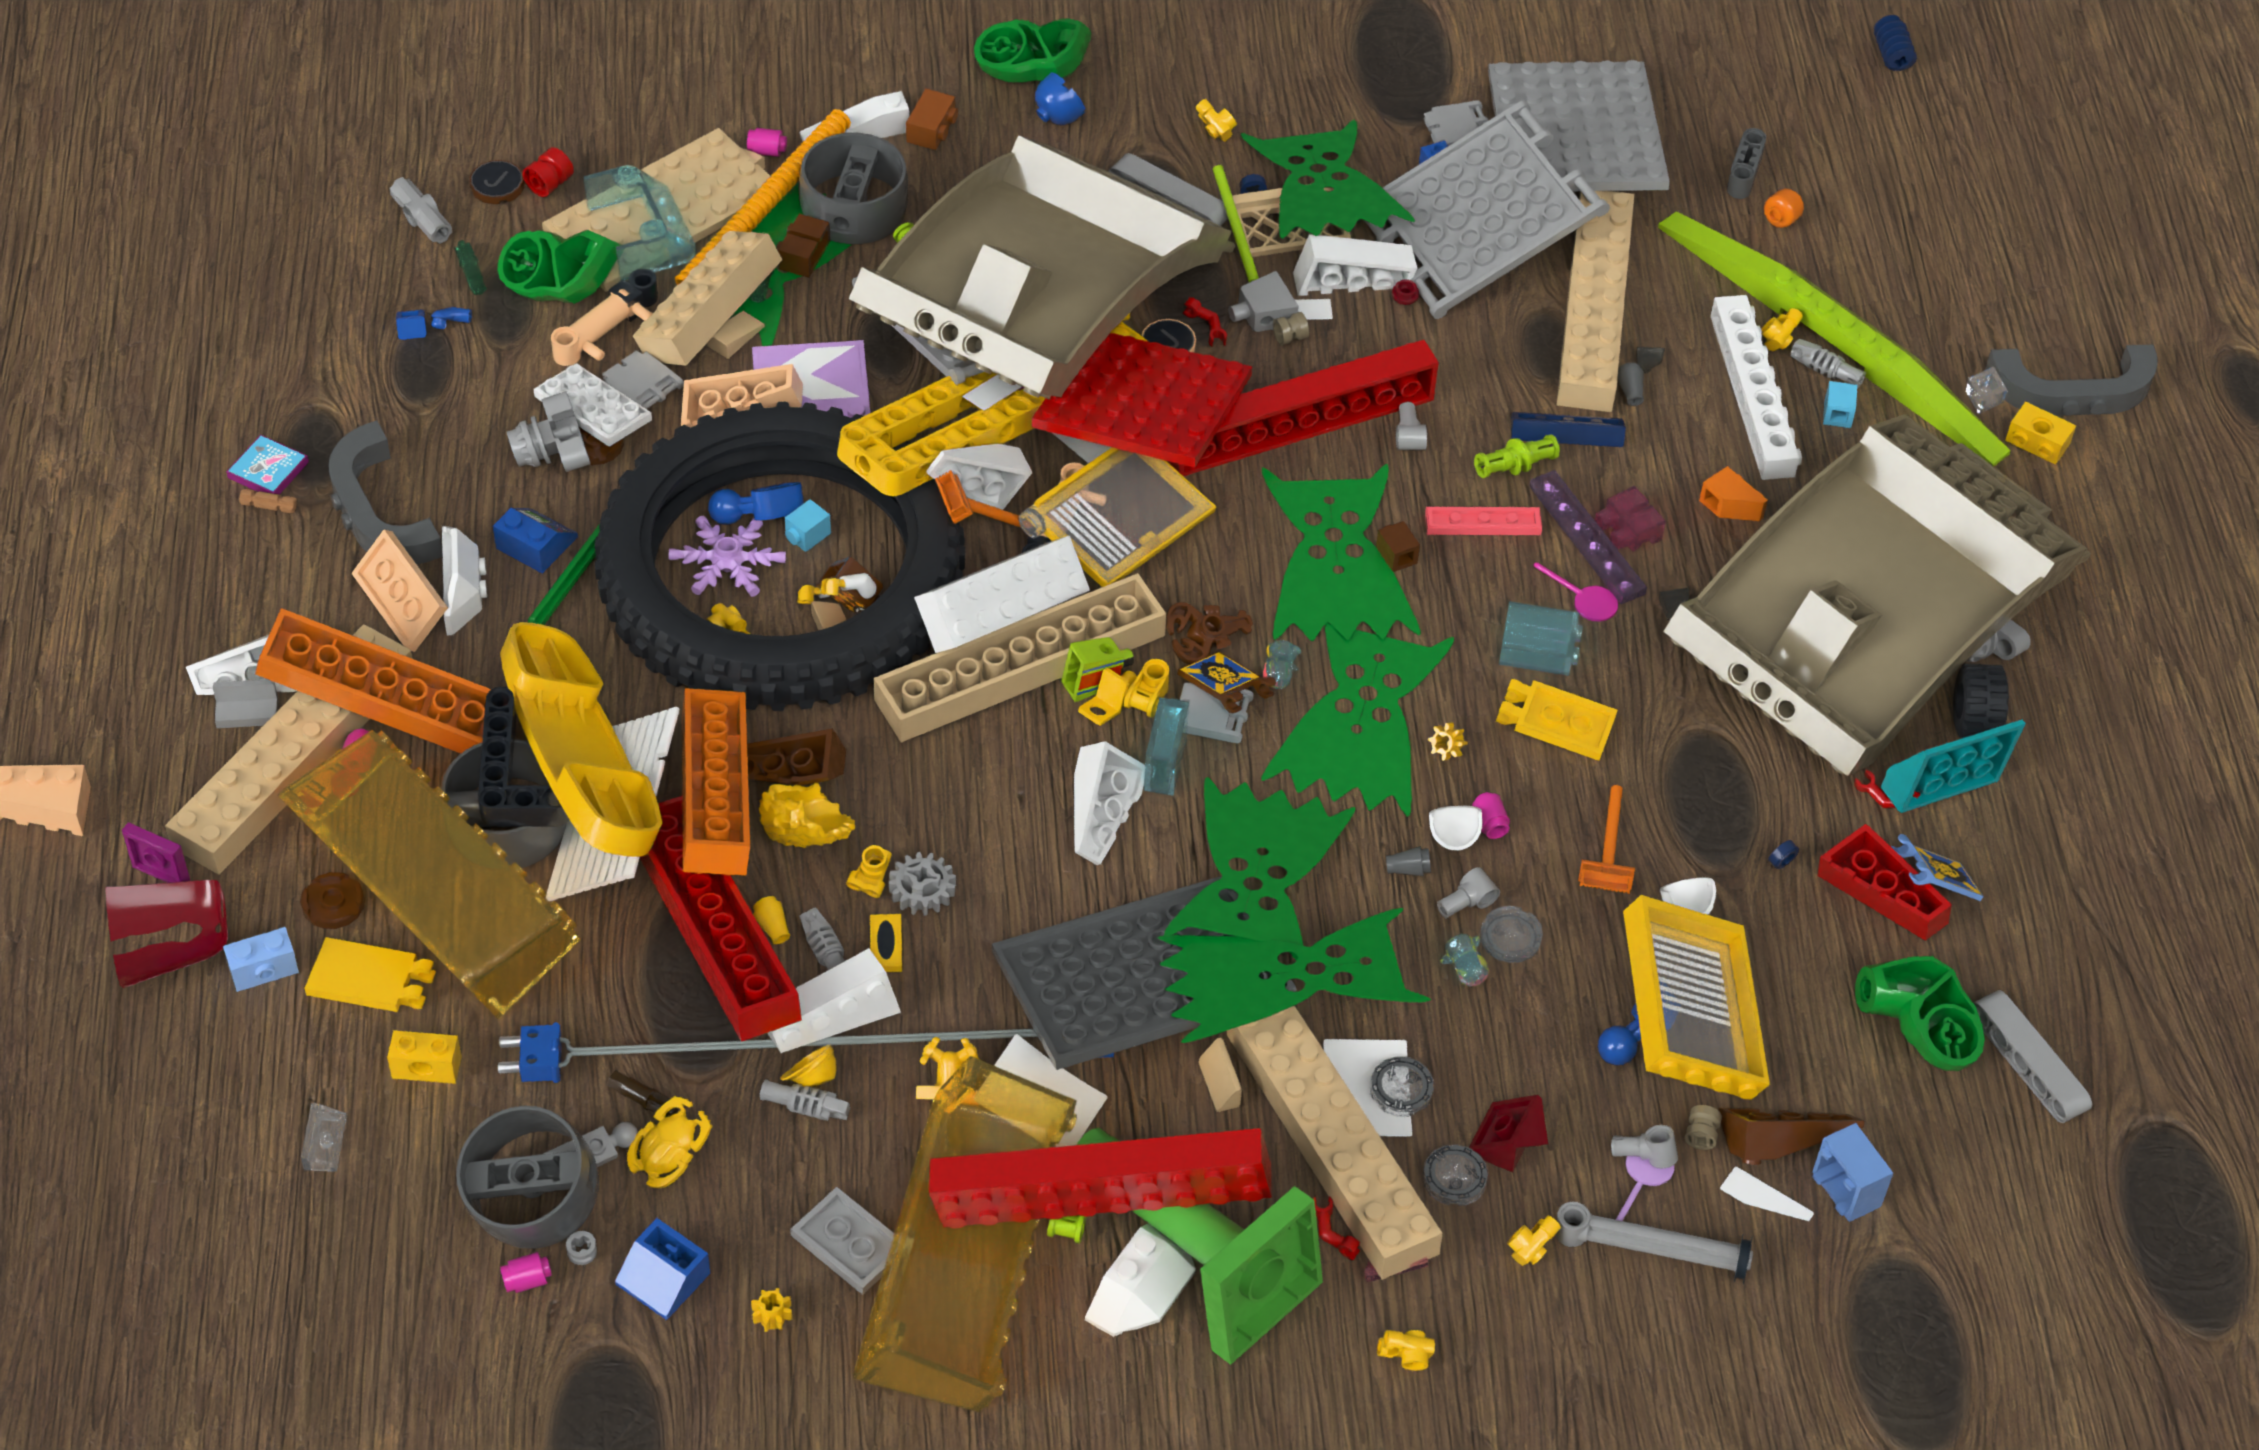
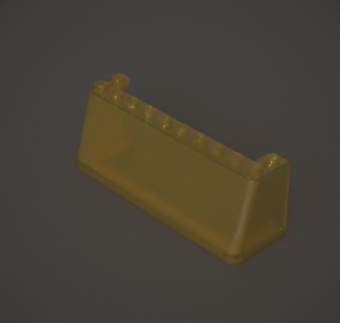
(433, 869)
(949, 1288)

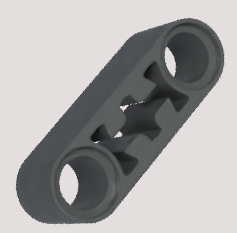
(1742, 174)

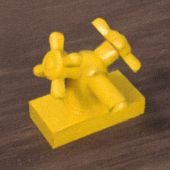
(947, 1065)

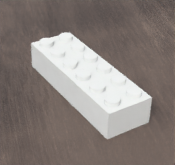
(1002, 594)

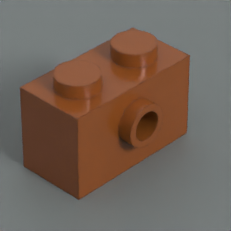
(931, 119)

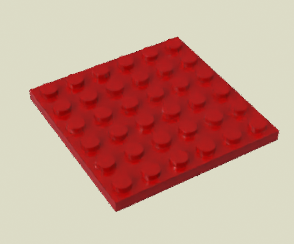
(1146, 399)

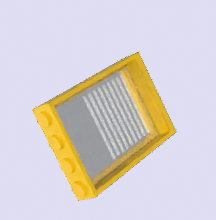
(1695, 998)

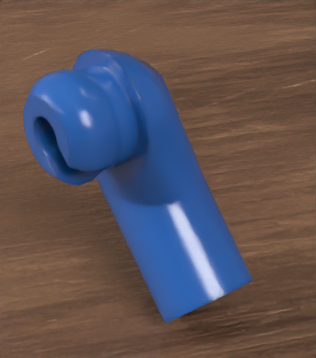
(450, 314)

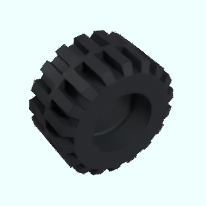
(1980, 699)

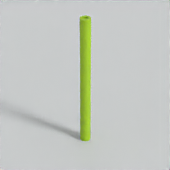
(1235, 223)

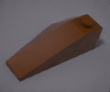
(797, 758)
(1768, 1137)

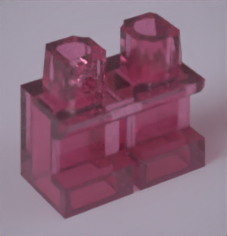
(1631, 519)

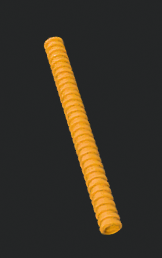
(773, 189)

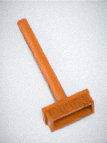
(961, 507)
(1605, 873)

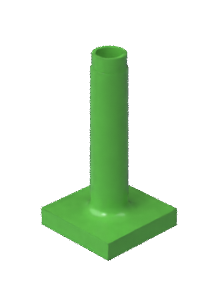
(1247, 1273)

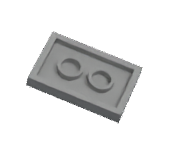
(846, 1239)

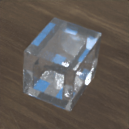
(1986, 390)

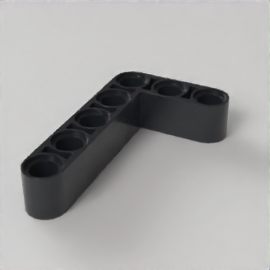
(499, 800)

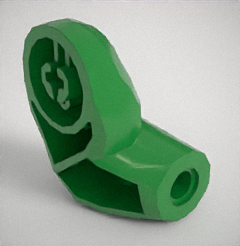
(1031, 52)
(555, 268)
(1930, 1007)

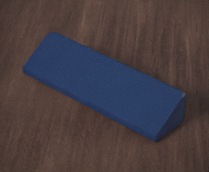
(1569, 429)

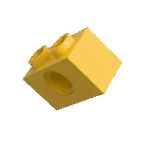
(2040, 433)
(424, 1057)

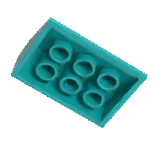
(1951, 767)

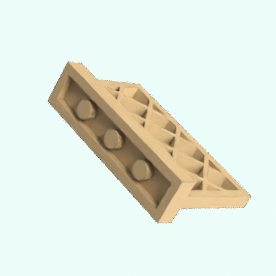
(1259, 206)

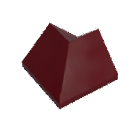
(1510, 1129)

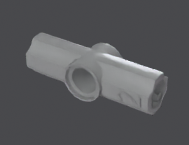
(420, 210)

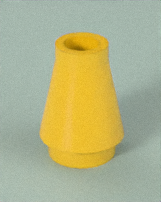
(771, 917)

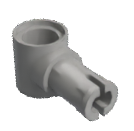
(1409, 432)
(1474, 889)
(1655, 1145)

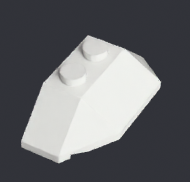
(461, 579)
(1141, 1283)

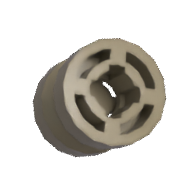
(1292, 328)
(1703, 1127)

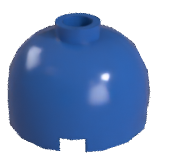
(1057, 102)

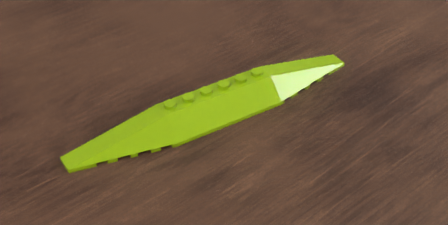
(1884, 360)

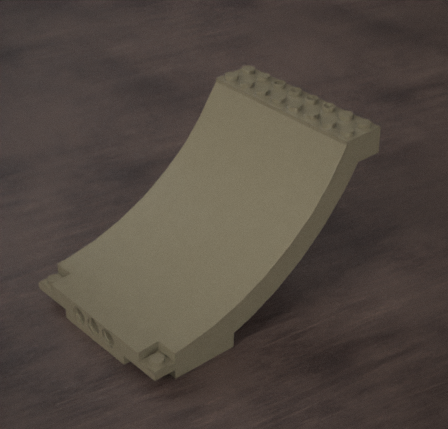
(1034, 264)
(1874, 589)

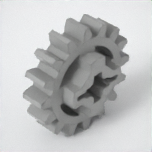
(922, 883)

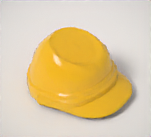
(814, 1068)

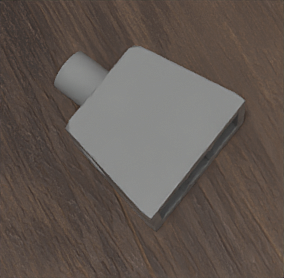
(1263, 302)

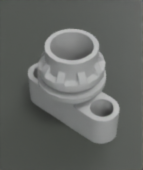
(552, 436)
(2005, 643)

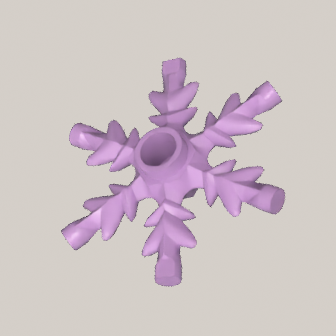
(727, 556)

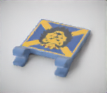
(1938, 870)

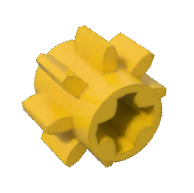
(1454, 744)
(771, 1309)

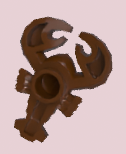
(1203, 630)

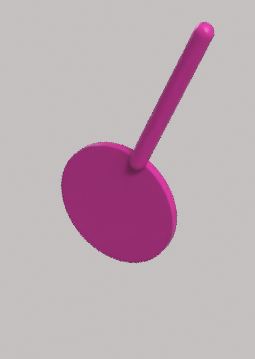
(1591, 602)

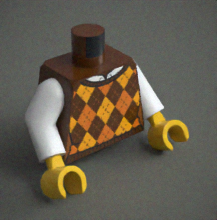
(847, 584)

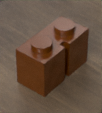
(803, 245)

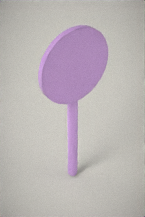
(1644, 1174)

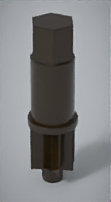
(639, 1093)

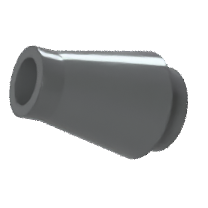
(1631, 381)
(1409, 862)

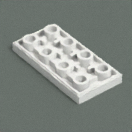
(596, 404)

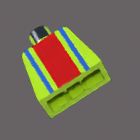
(1086, 664)

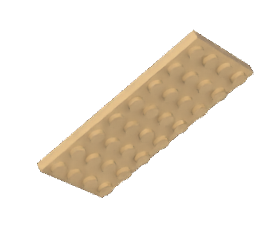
(706, 180)

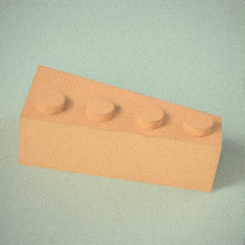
(740, 390)
(45, 796)

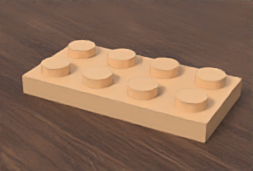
(399, 590)

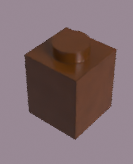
(1398, 546)

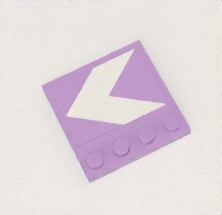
(830, 373)

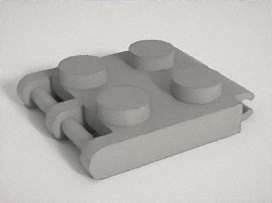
(1454, 121)
(643, 379)
(1210, 718)

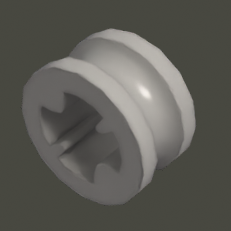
(578, 1239)

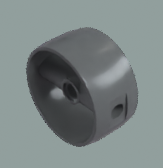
(856, 160)
(524, 844)
(486, 1178)

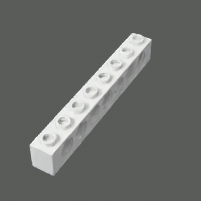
(1755, 387)

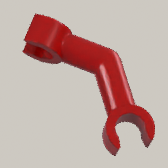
(1195, 309)
(1875, 792)
(1346, 1245)

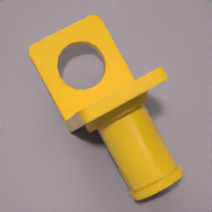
(1109, 696)

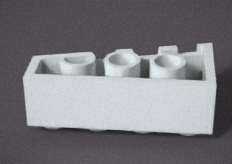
(1351, 264)
(839, 1001)

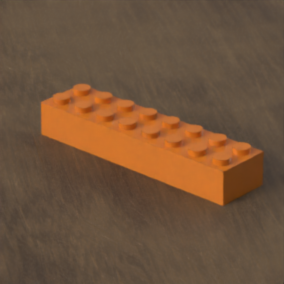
(373, 682)
(715, 782)

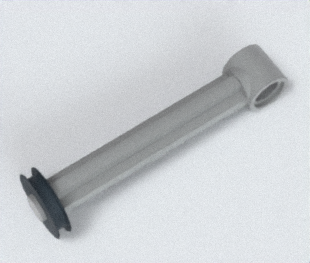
(1651, 1240)

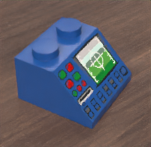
(532, 537)

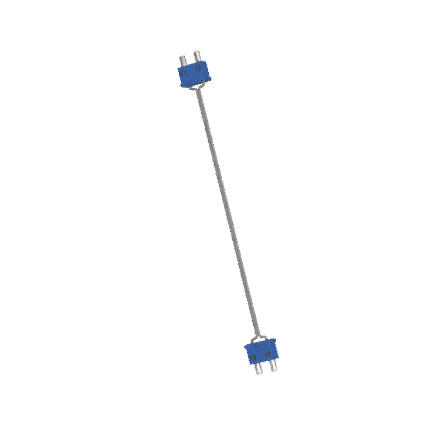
(542, 1047)

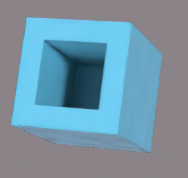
(1840, 404)
(807, 525)

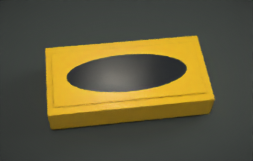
(887, 940)

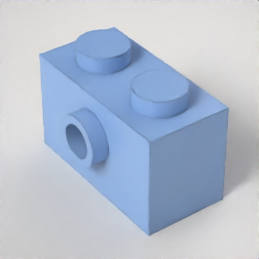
(261, 959)

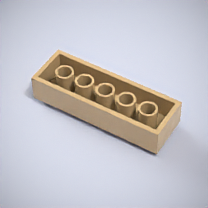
(708, 297)

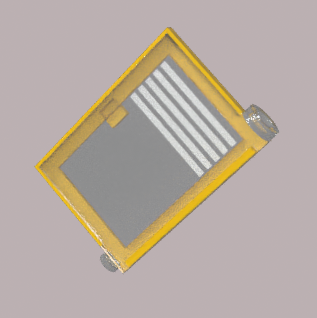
(1118, 512)

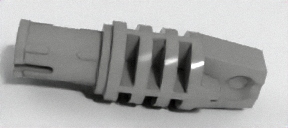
(1826, 362)
(822, 939)
(805, 1100)

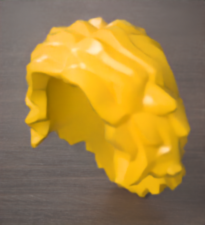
(802, 816)

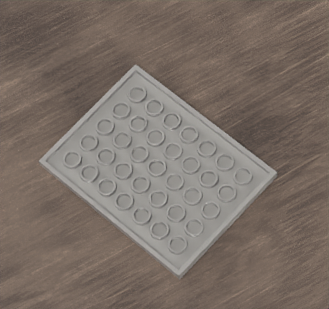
(1597, 117)

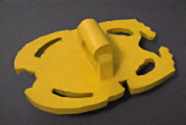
(667, 1143)

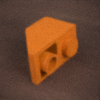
(1732, 497)

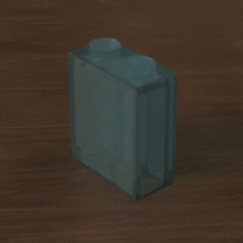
(1540, 638)
(1166, 746)

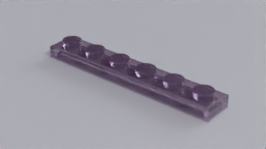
(1588, 537)

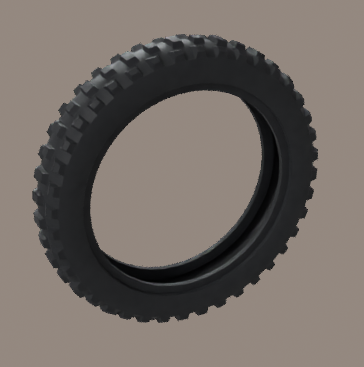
(767, 668)

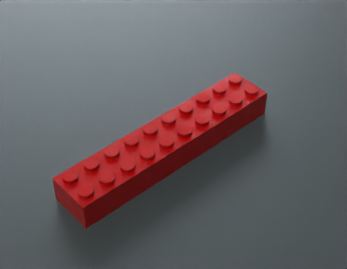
(1321, 403)
(722, 935)
(1101, 1178)

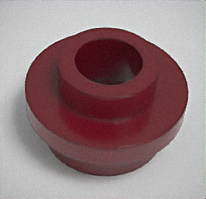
(1405, 292)

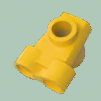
(1217, 124)
(1778, 330)
(727, 618)
(870, 877)
(1529, 1243)
(1411, 1347)

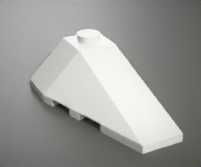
(876, 116)
(986, 472)
(231, 665)
(1103, 793)

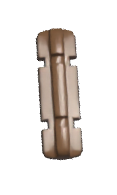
(268, 501)

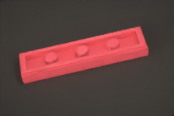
(1483, 521)

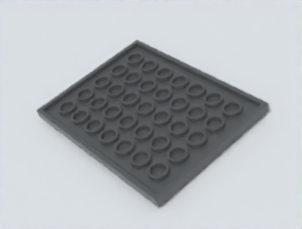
(1100, 977)

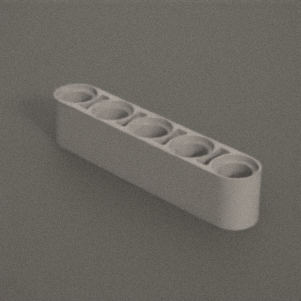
(1170, 187)
(2032, 1057)

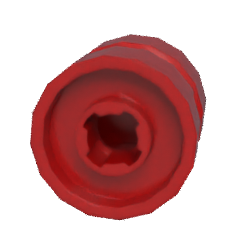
(549, 172)

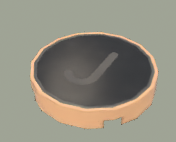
(1171, 334)

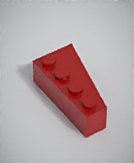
(1880, 879)

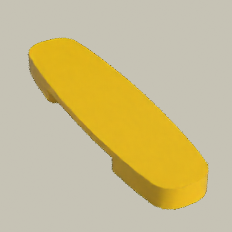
(575, 741)

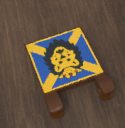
(1225, 679)

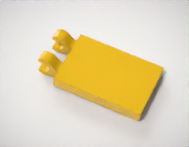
(1558, 717)
(368, 975)

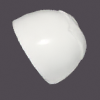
(1456, 826)
(1692, 893)

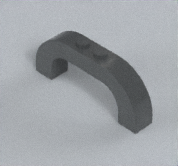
(2078, 396)
(347, 461)

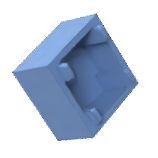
(1852, 1172)

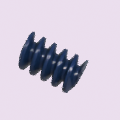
(1894, 43)

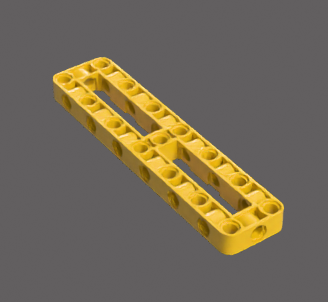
(869, 441)

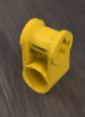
(1147, 690)

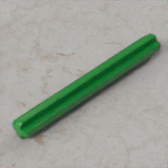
(565, 581)

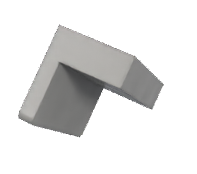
(245, 703)

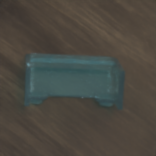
(664, 238)

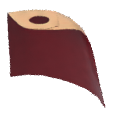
(160, 907)

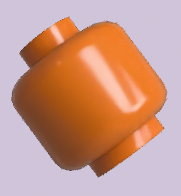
(1783, 208)

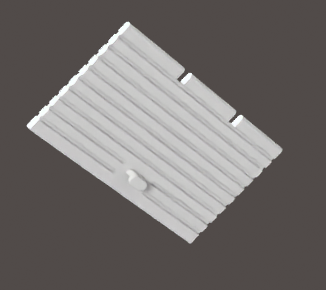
(586, 867)

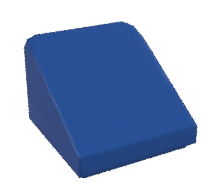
(411, 324)

